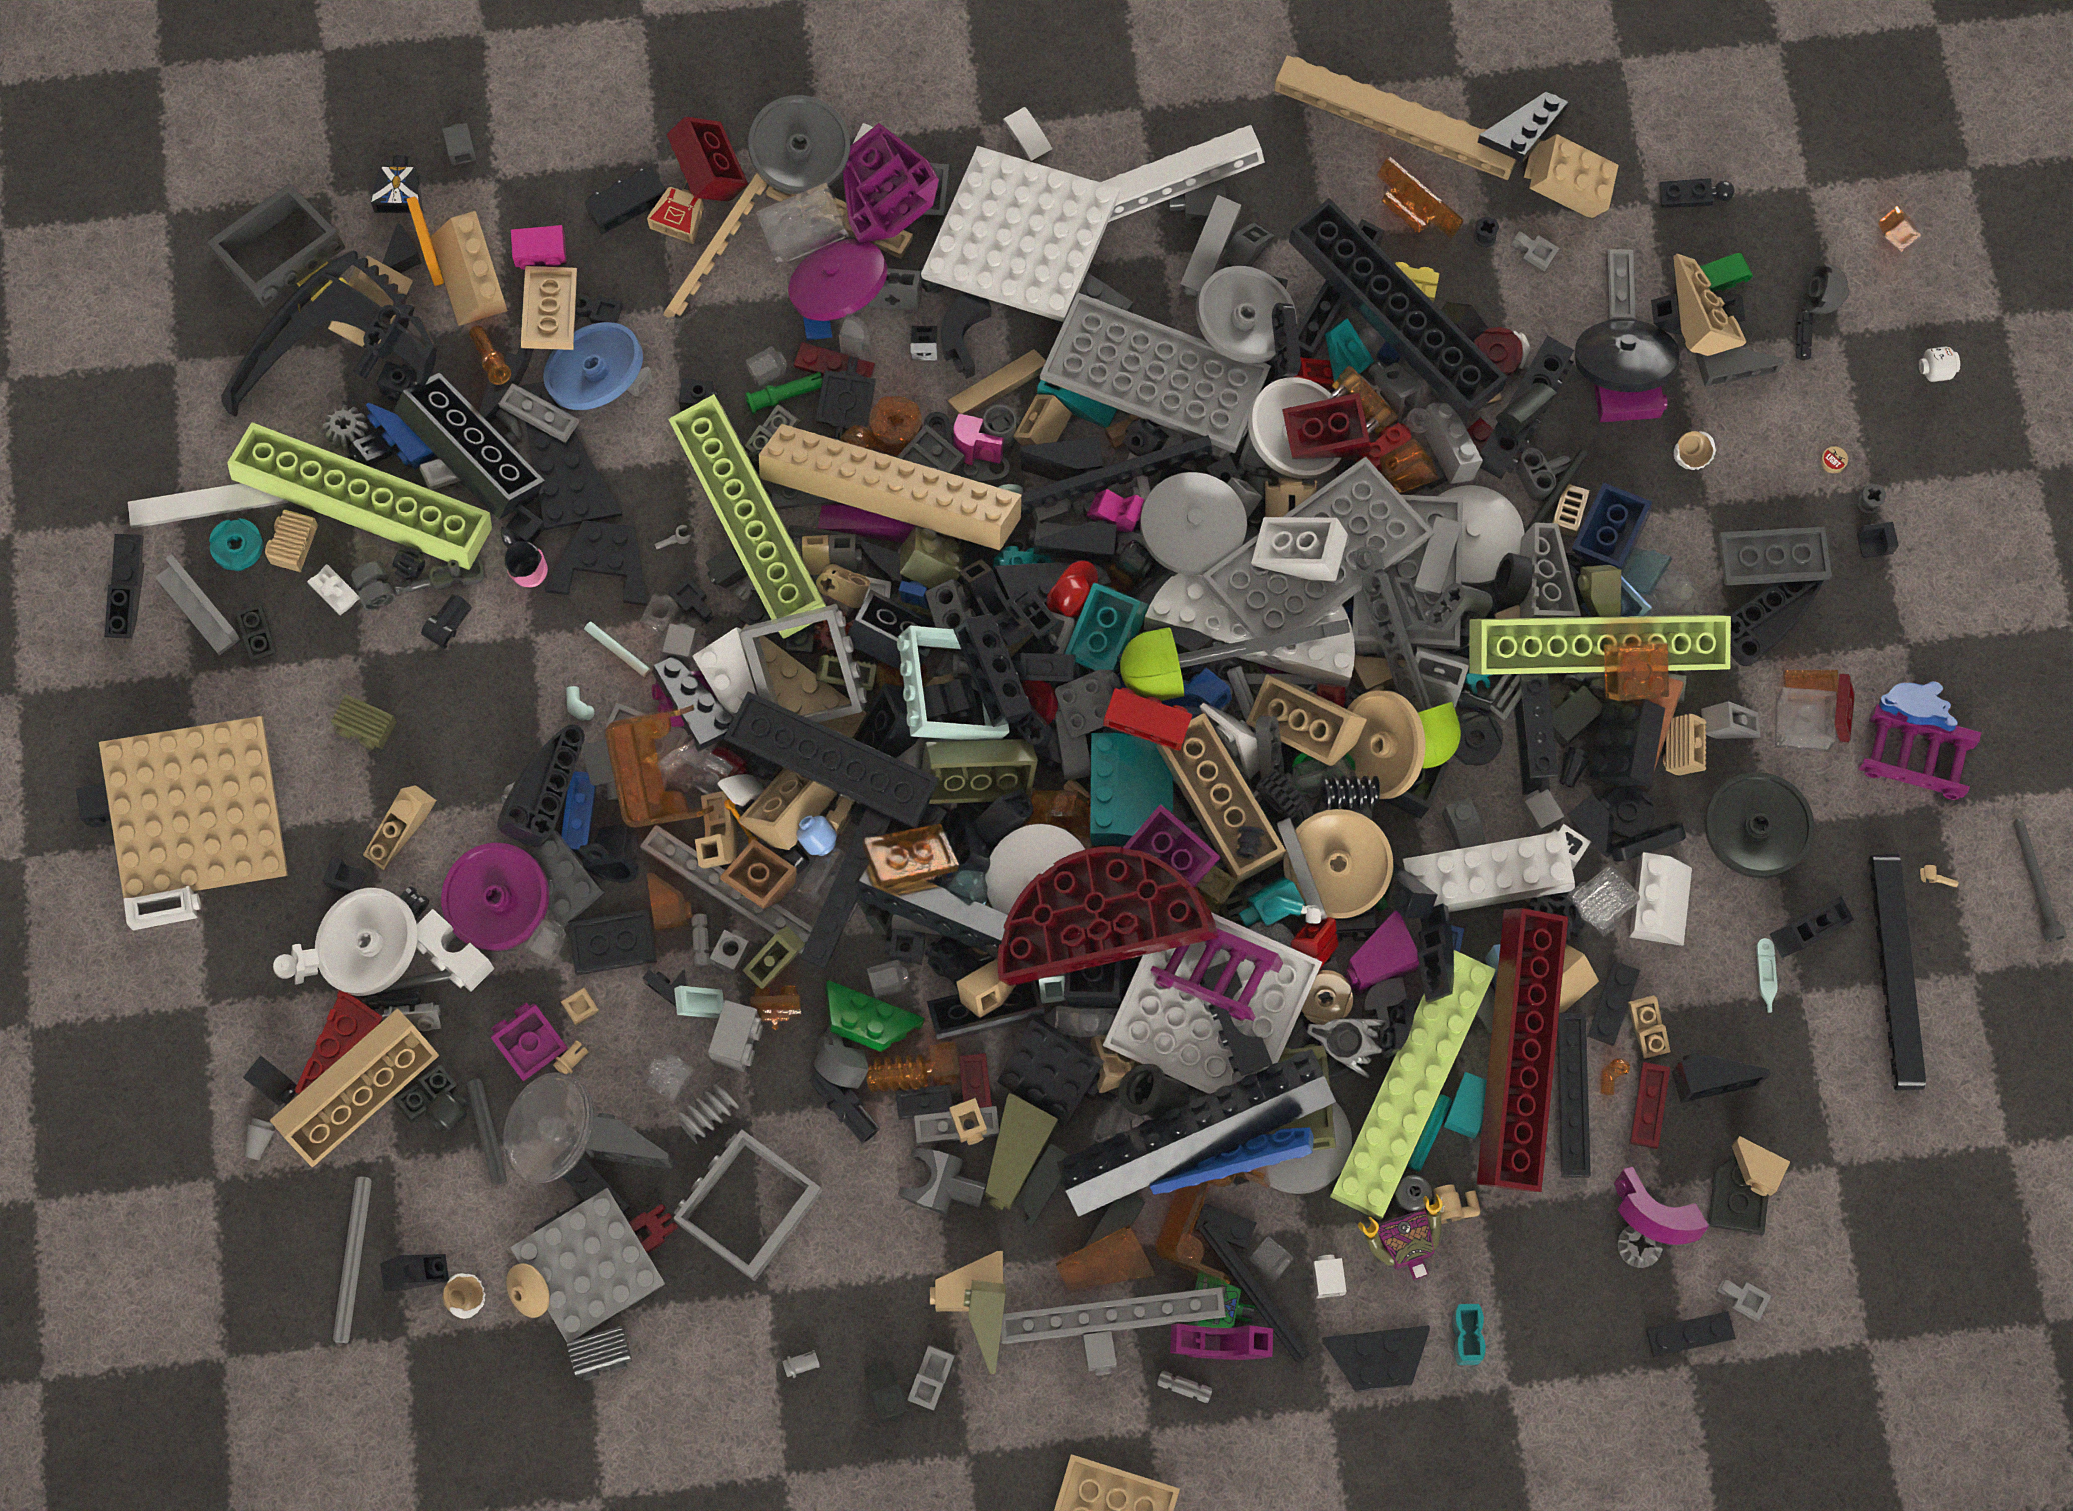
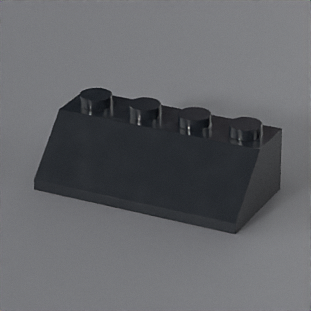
(954, 1020)

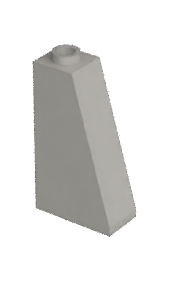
(1210, 245)

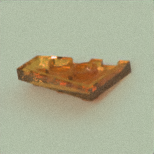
(1106, 1261)

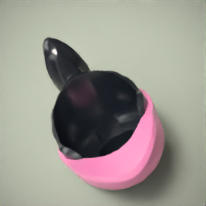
(523, 560)

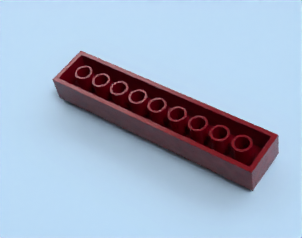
(1522, 1050)

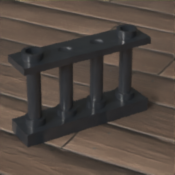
(1535, 733)

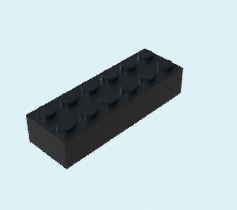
(469, 445)

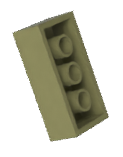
(979, 769)

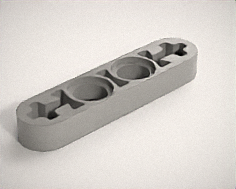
(1300, 865)

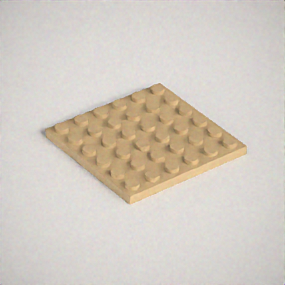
(193, 808)

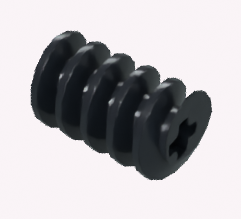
(1350, 792)

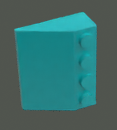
(1126, 786)

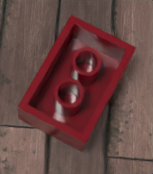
(707, 159)

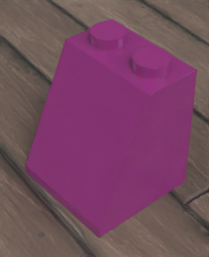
(1383, 956)

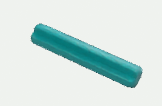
(1429, 1133)

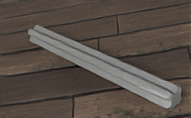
(352, 1260)

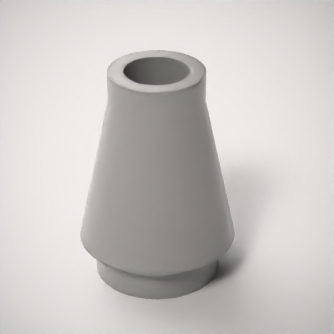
(258, 1137)

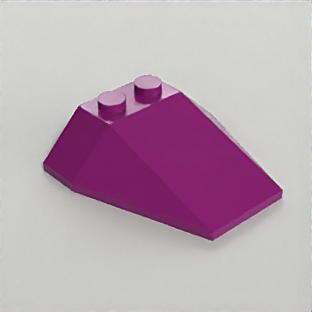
(886, 185)

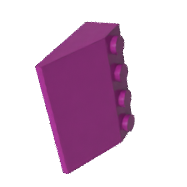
(1174, 844)

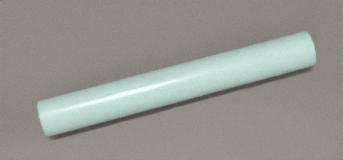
(617, 649)

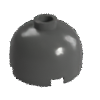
(1828, 285)

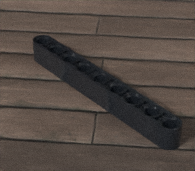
(1898, 972)

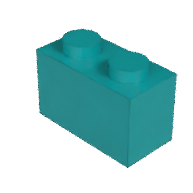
(1468, 1106)

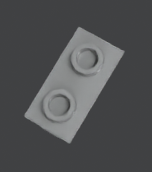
(424, 1018)

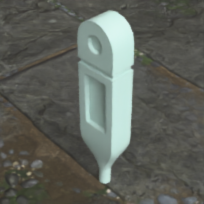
(1766, 971)

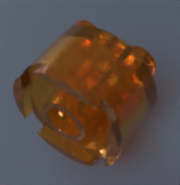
(894, 411)

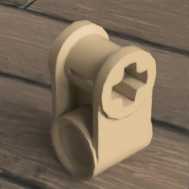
(845, 585)

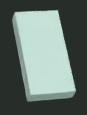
(699, 1001)

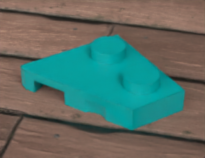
(1346, 349)

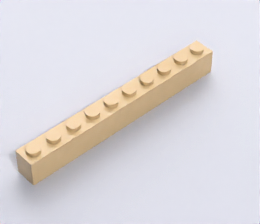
(1390, 115)

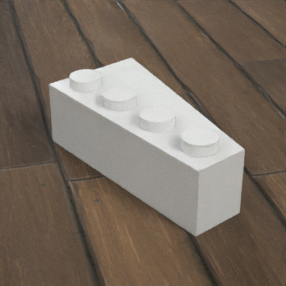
(727, 670)

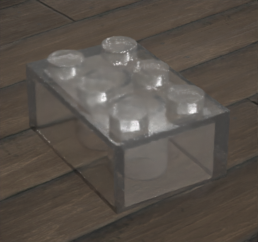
(802, 223)

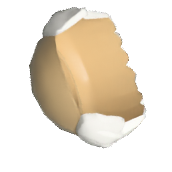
(1694, 450)
(458, 1297)

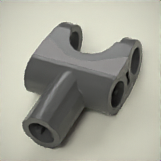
(943, 1184)

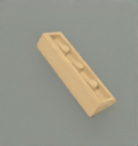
(998, 384)

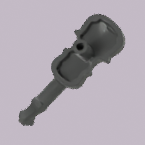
(445, 576)

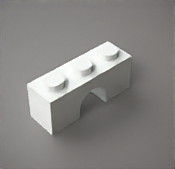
(466, 966)

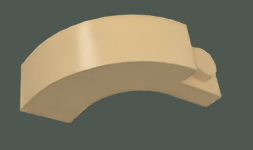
(721, 833)

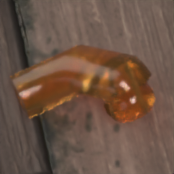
(1610, 1073)

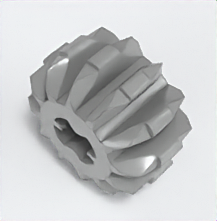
(351, 433)

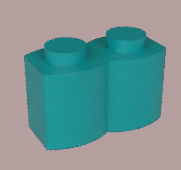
(1467, 1327)

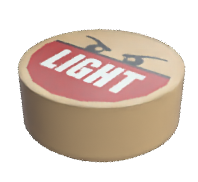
(1834, 459)

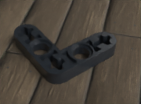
(1287, 359)

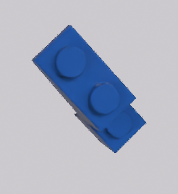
(1202, 689)

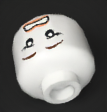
(1939, 364)

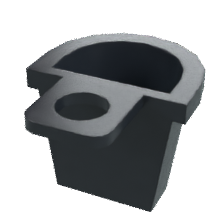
(1002, 816)
(613, 854)

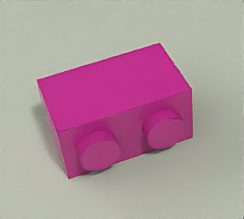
(538, 246)

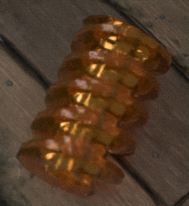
(897, 1075)

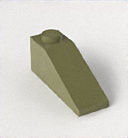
(1601, 590)
(986, 1314)

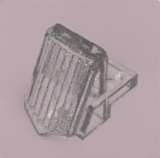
(689, 768)
(1604, 900)

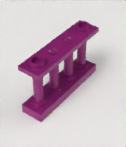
(1962, 738)
(1239, 951)

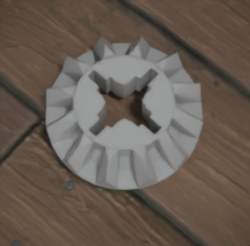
(1630, 1252)

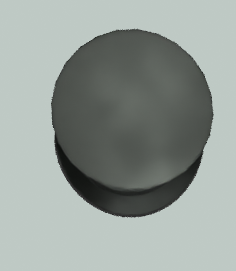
(1150, 1093)

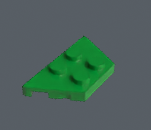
(867, 1018)

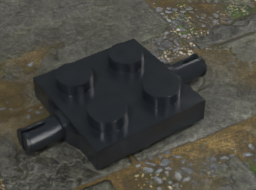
(845, 398)

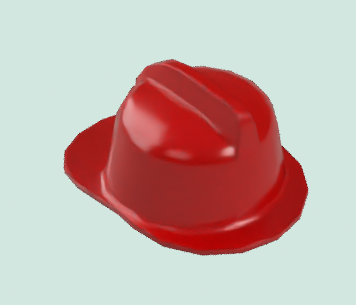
(1072, 589)

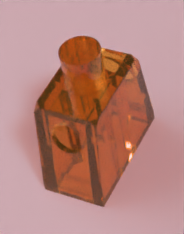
(1408, 466)

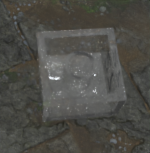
(1805, 719)

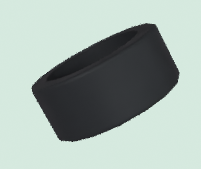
(1513, 578)

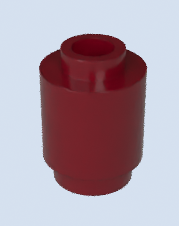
(739, 764)

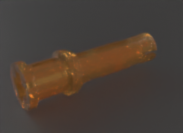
(491, 359)

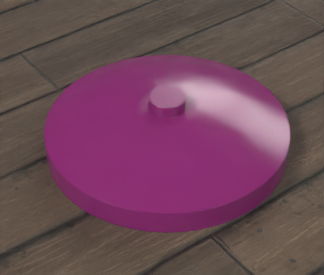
(837, 280)
(495, 896)

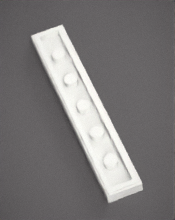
(198, 504)

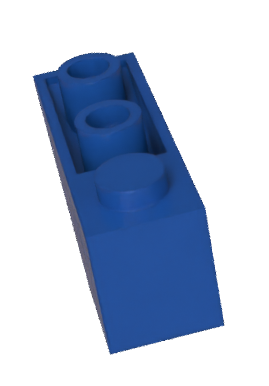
(411, 447)

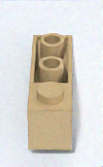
(399, 824)
(982, 990)

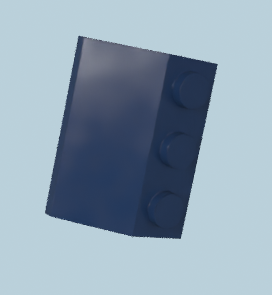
(1612, 527)

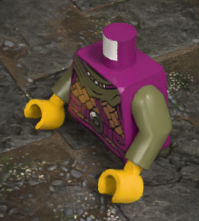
(1407, 1238)

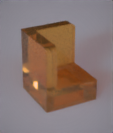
(1899, 229)

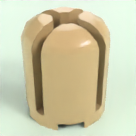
(1278, 496)

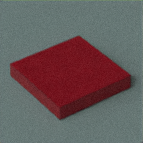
(1844, 708)

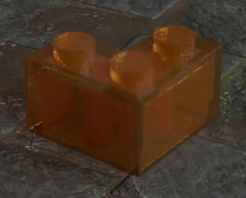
(1060, 808)

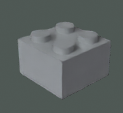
(735, 1036)

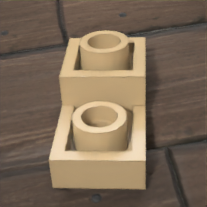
(1649, 1026)

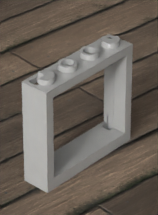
(843, 646)
(783, 1231)

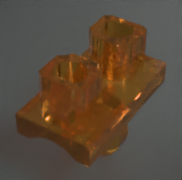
(776, 1007)

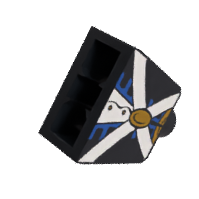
(394, 186)

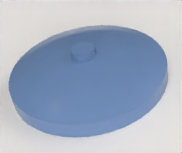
(597, 369)

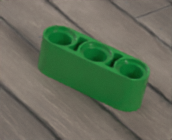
(1727, 272)

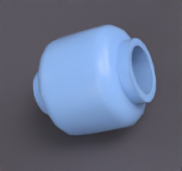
(816, 835)

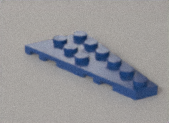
(1255, 1153)

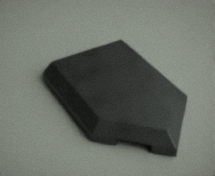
(1734, 1203)

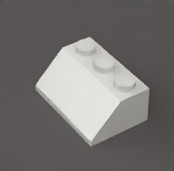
(1663, 899)

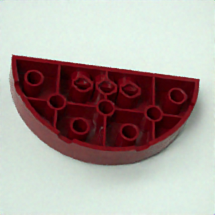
(1100, 911)

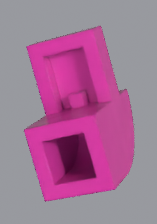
(973, 444)
(1116, 509)

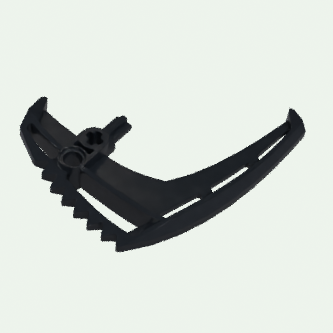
(343, 305)

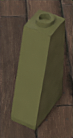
(1018, 1147)

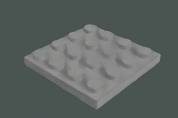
(589, 1265)

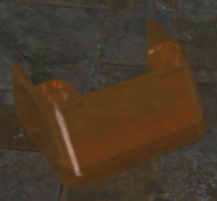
(637, 774)
(1175, 1239)

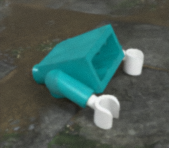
(1276, 902)

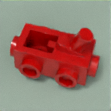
(1389, 439)

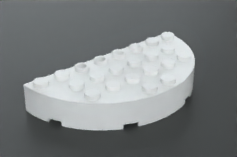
(1193, 605)

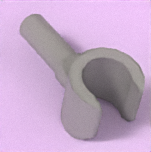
(675, 538)

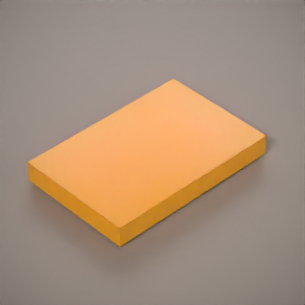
(425, 241)

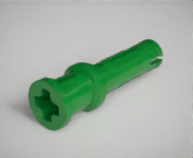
(773, 395)

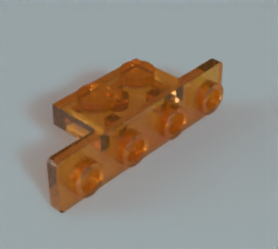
(1415, 202)

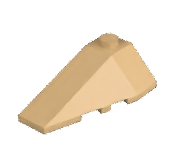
(1701, 312)

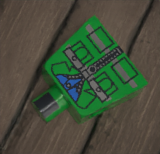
(1233, 1308)

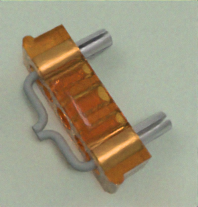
(1375, 408)

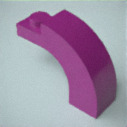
(1656, 1220)
(1222, 1343)

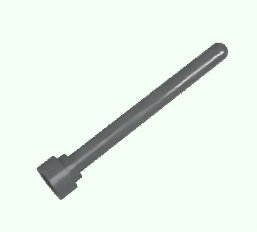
(2052, 927)

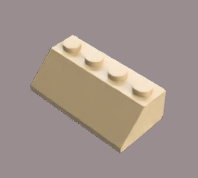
(468, 269)
(1307, 720)
(782, 807)

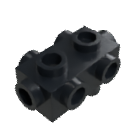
(952, 961)

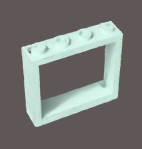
(914, 695)

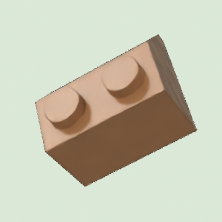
(760, 875)

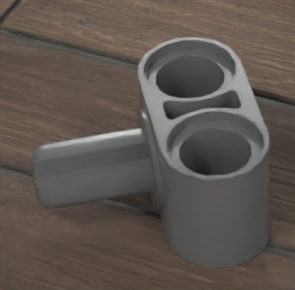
(1542, 472)

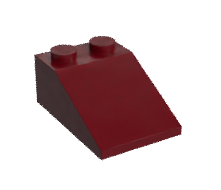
(1327, 428)

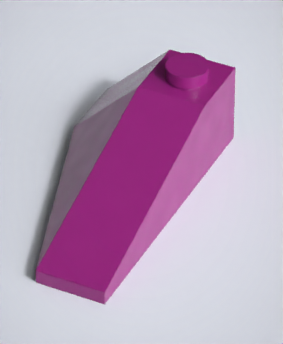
(854, 520)

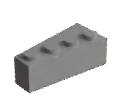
(1551, 584)

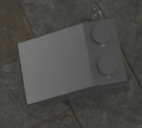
(619, 1143)

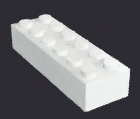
(1496, 871)

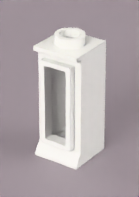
(189, 901)

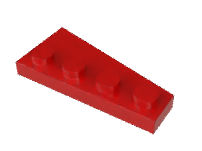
(345, 1027)

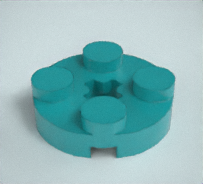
(235, 530)

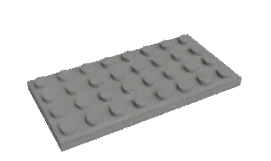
(1153, 372)
(1279, 602)

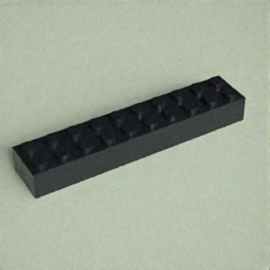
(1397, 309)
(1195, 1132)

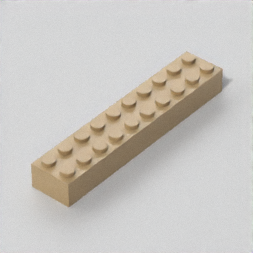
(890, 486)

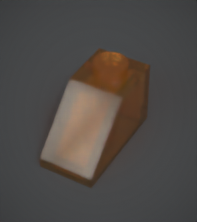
(667, 905)

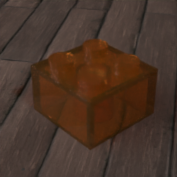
(1636, 670)

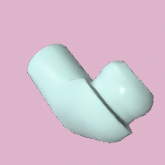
(576, 707)

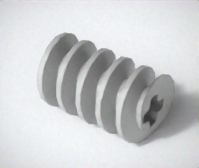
(706, 1112)

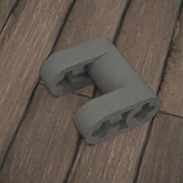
(1464, 600)

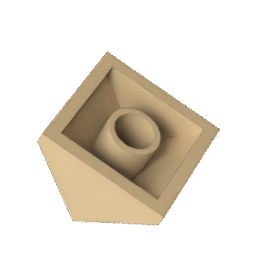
(1576, 979)

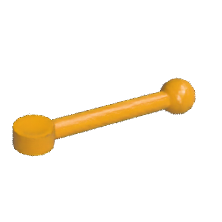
(731, 806)

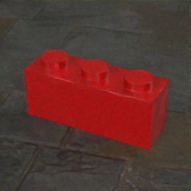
(1147, 718)

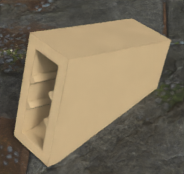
(950, 1289)

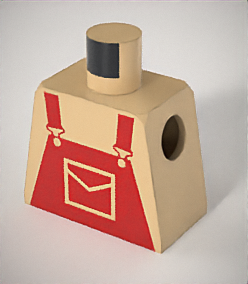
(677, 214)

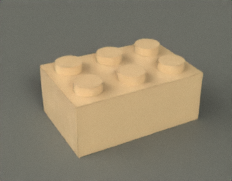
(1574, 176)

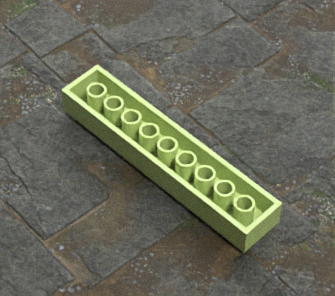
(360, 495)
(746, 511)
(1579, 642)
(1411, 1091)

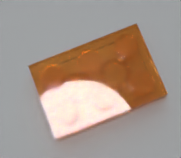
(910, 855)

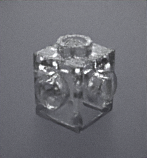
(669, 1076)

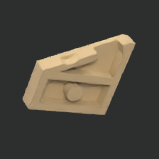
(840, 817)

